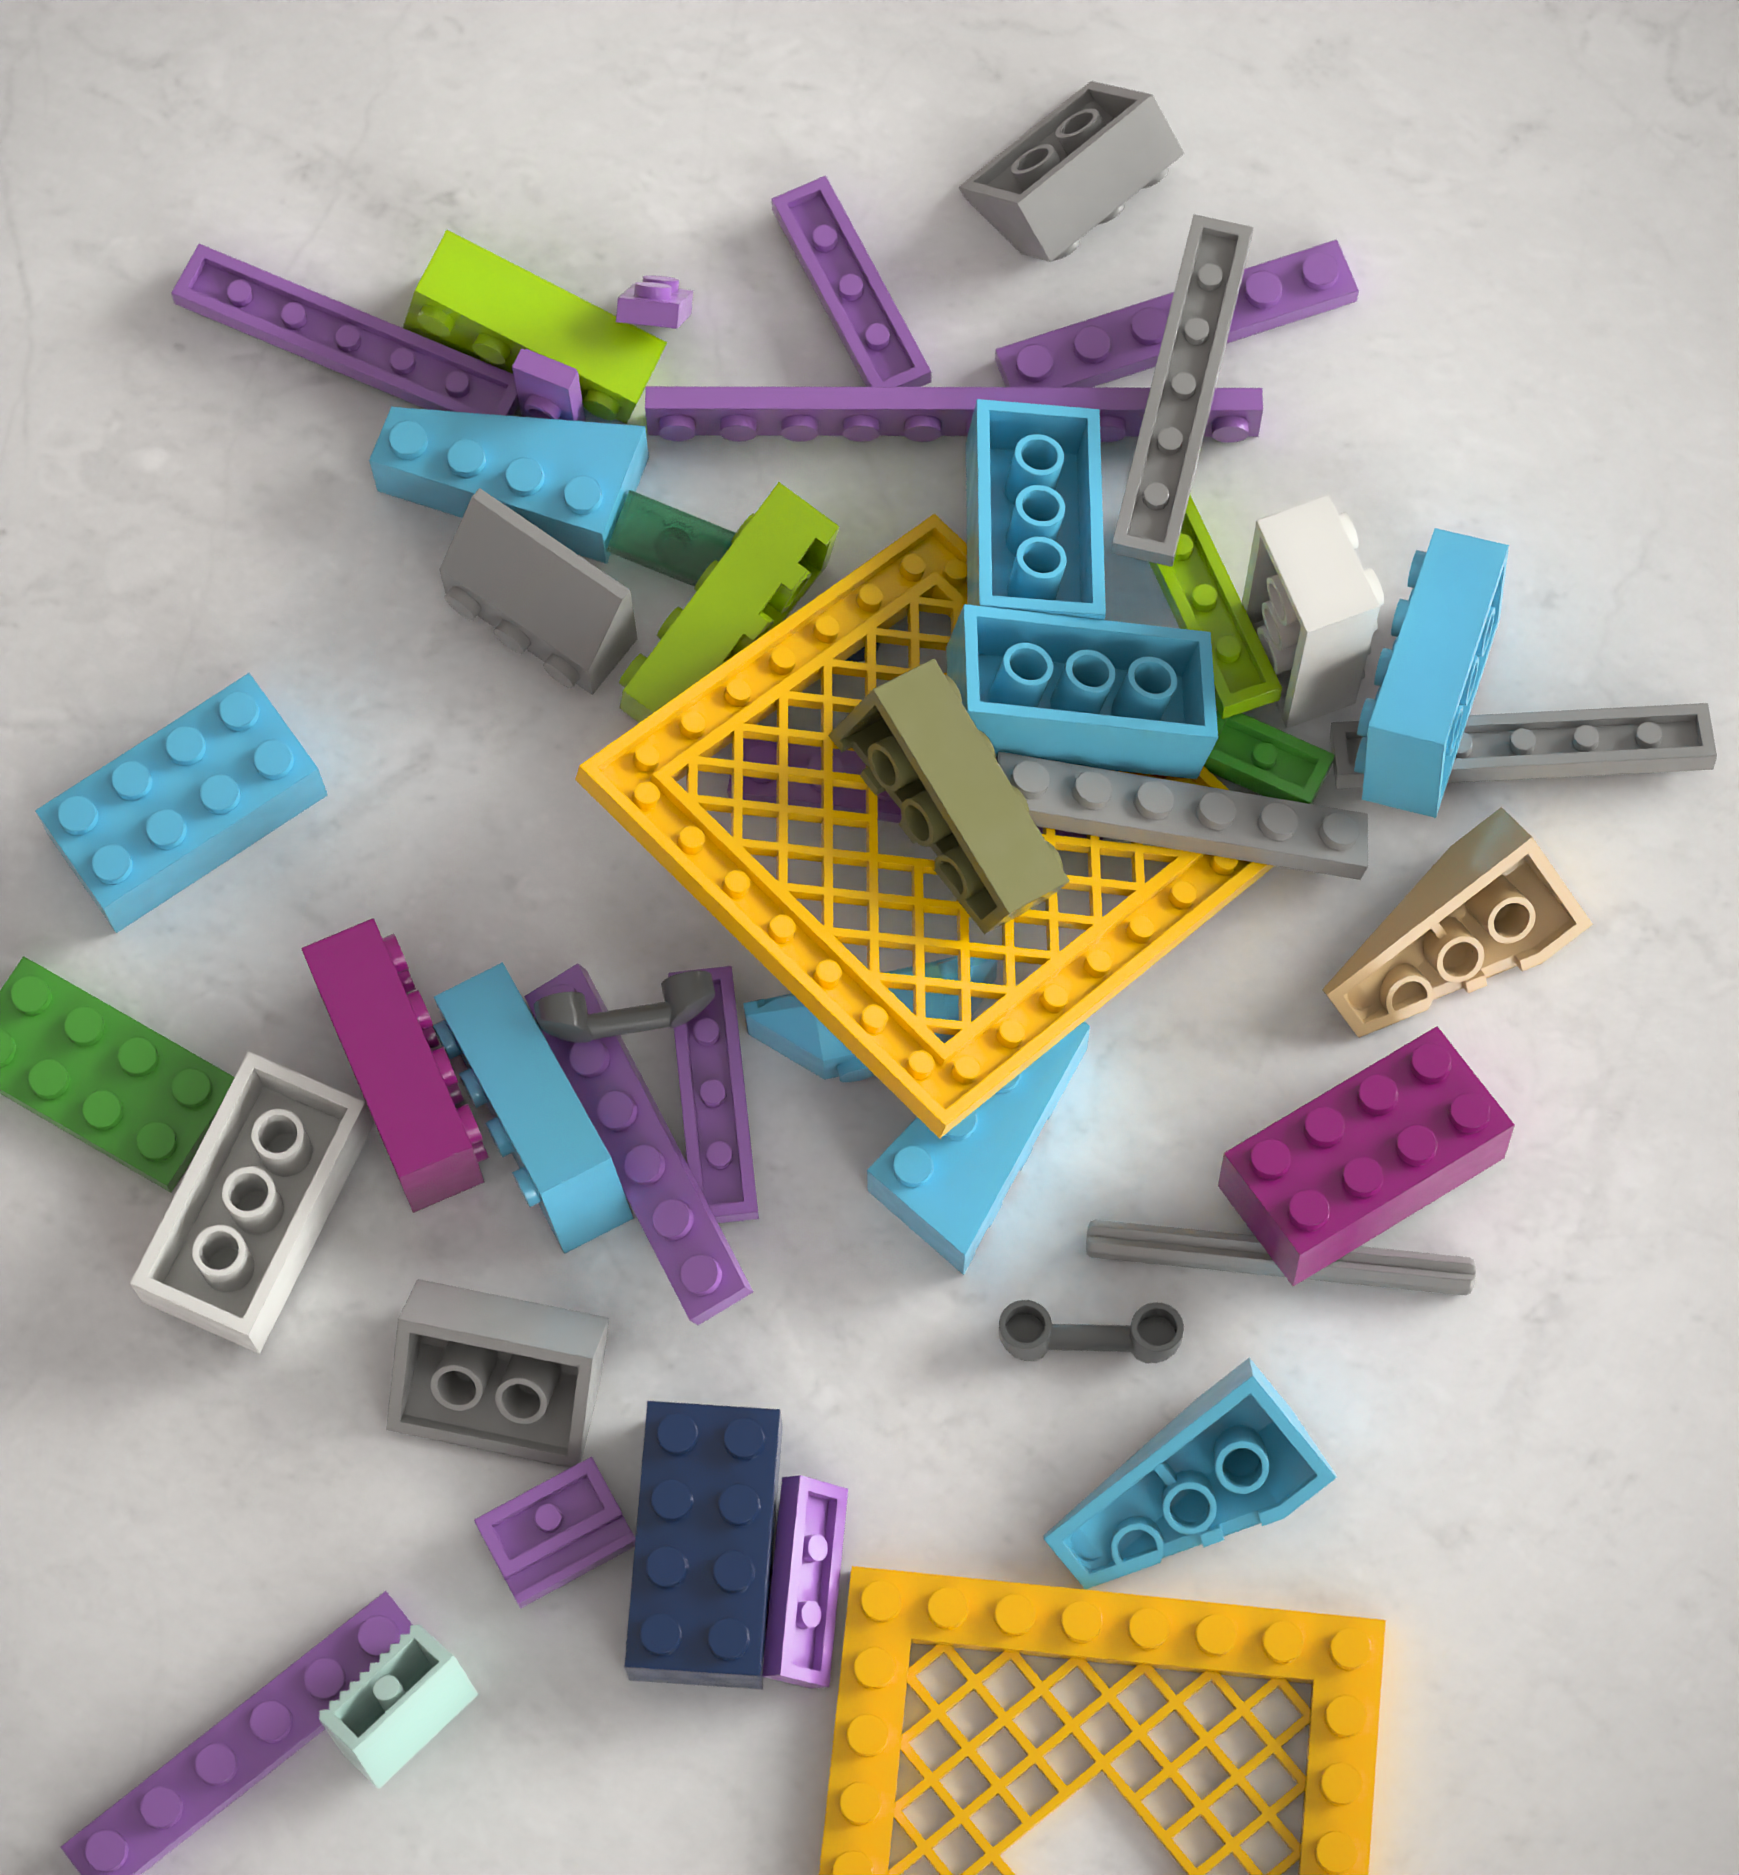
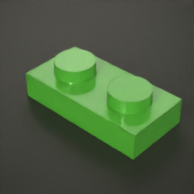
(1268, 760)

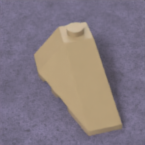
(1470, 917)

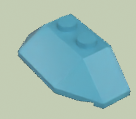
(798, 1035)

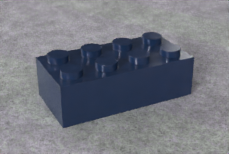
(704, 1545)

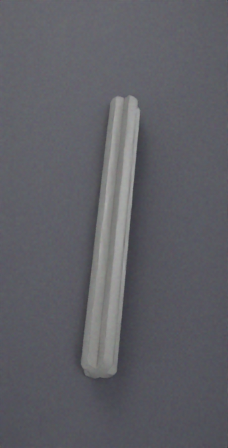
(1247, 1255)

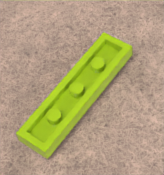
(1207, 601)

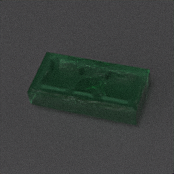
(667, 539)

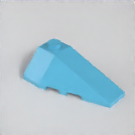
(1207, 1474)

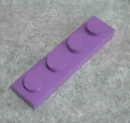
(850, 287)
(716, 1104)

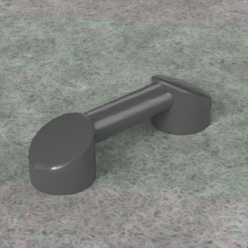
(567, 1017)
(1151, 1337)

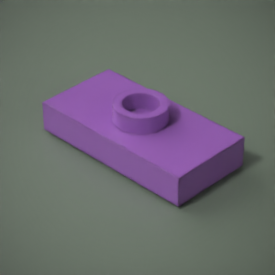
(547, 388)

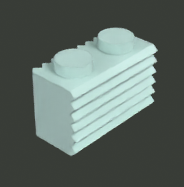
(398, 1705)

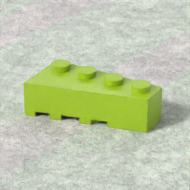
(497, 308)

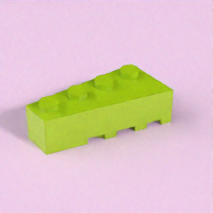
(735, 600)

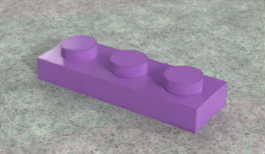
(805, 1582)

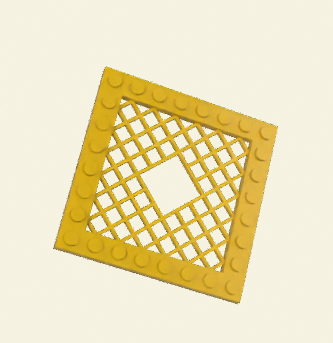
(935, 1080)
(949, 1612)

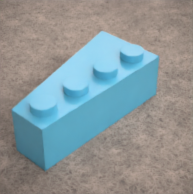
(549, 471)
(957, 1183)

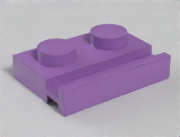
(555, 1532)

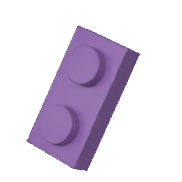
(655, 303)

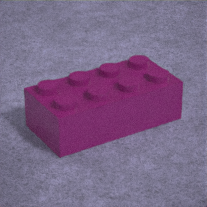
(391, 1056)
(1365, 1155)

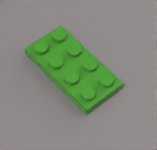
(104, 1075)

